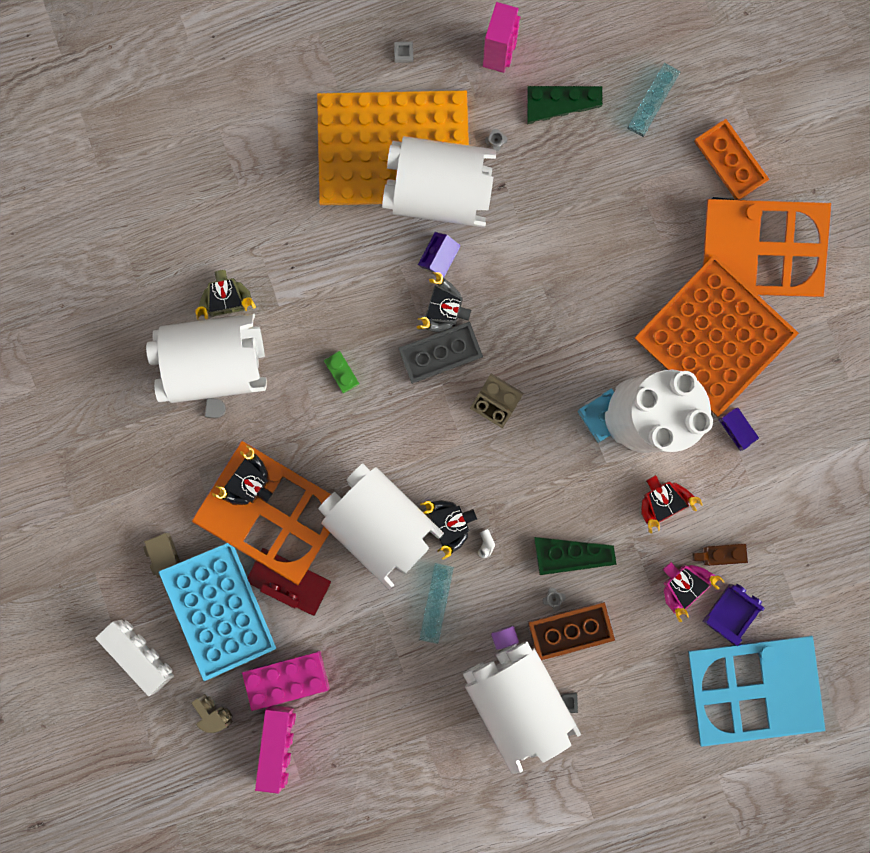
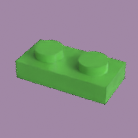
(341, 372)

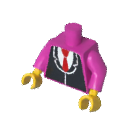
(686, 586)

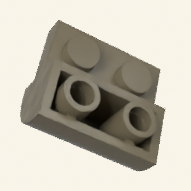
(496, 400)
(212, 719)

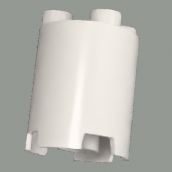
(439, 181)
(207, 359)
(659, 412)
(378, 524)
(520, 706)

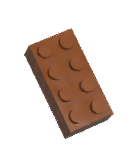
(571, 630)

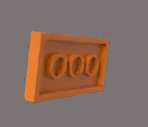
(731, 160)

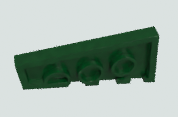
(555, 101)
(566, 556)

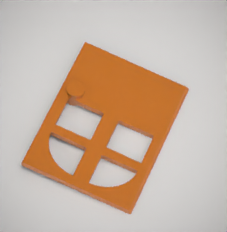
(734, 236)
(234, 522)

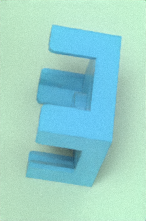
(594, 415)

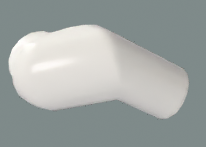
(487, 546)

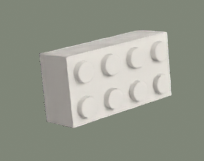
(135, 657)

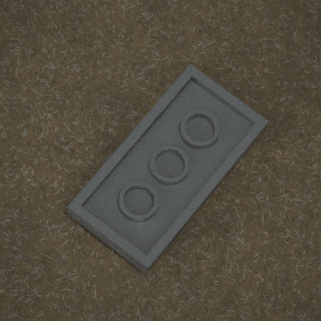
(440, 352)

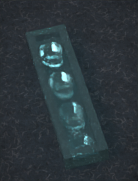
(653, 100)
(436, 603)

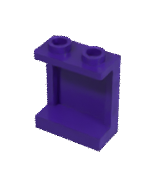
(733, 613)

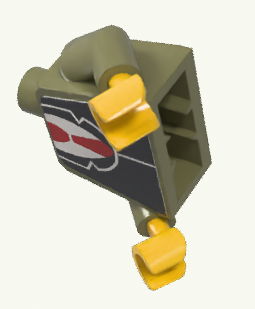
(224, 297)

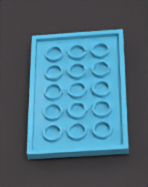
(217, 611)

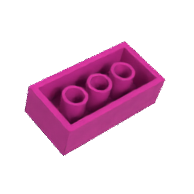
(501, 37)
(285, 680)
(274, 749)

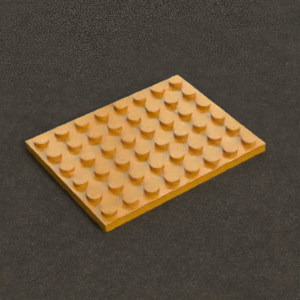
(360, 128)

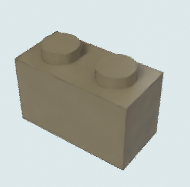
(161, 552)

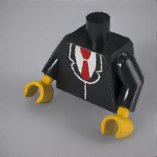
(247, 482)
(450, 521)

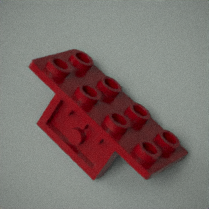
(305, 596)

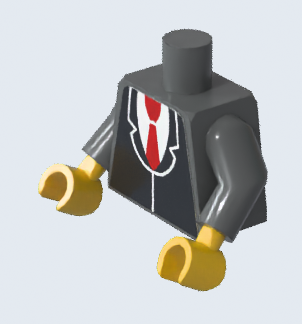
(444, 306)

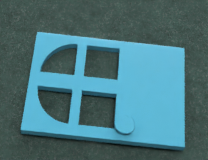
(788, 688)

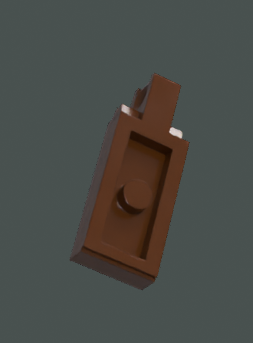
(722, 555)

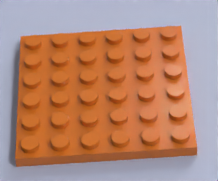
(717, 333)

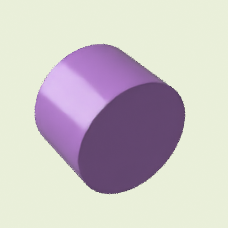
(505, 637)

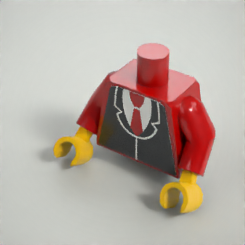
(665, 501)

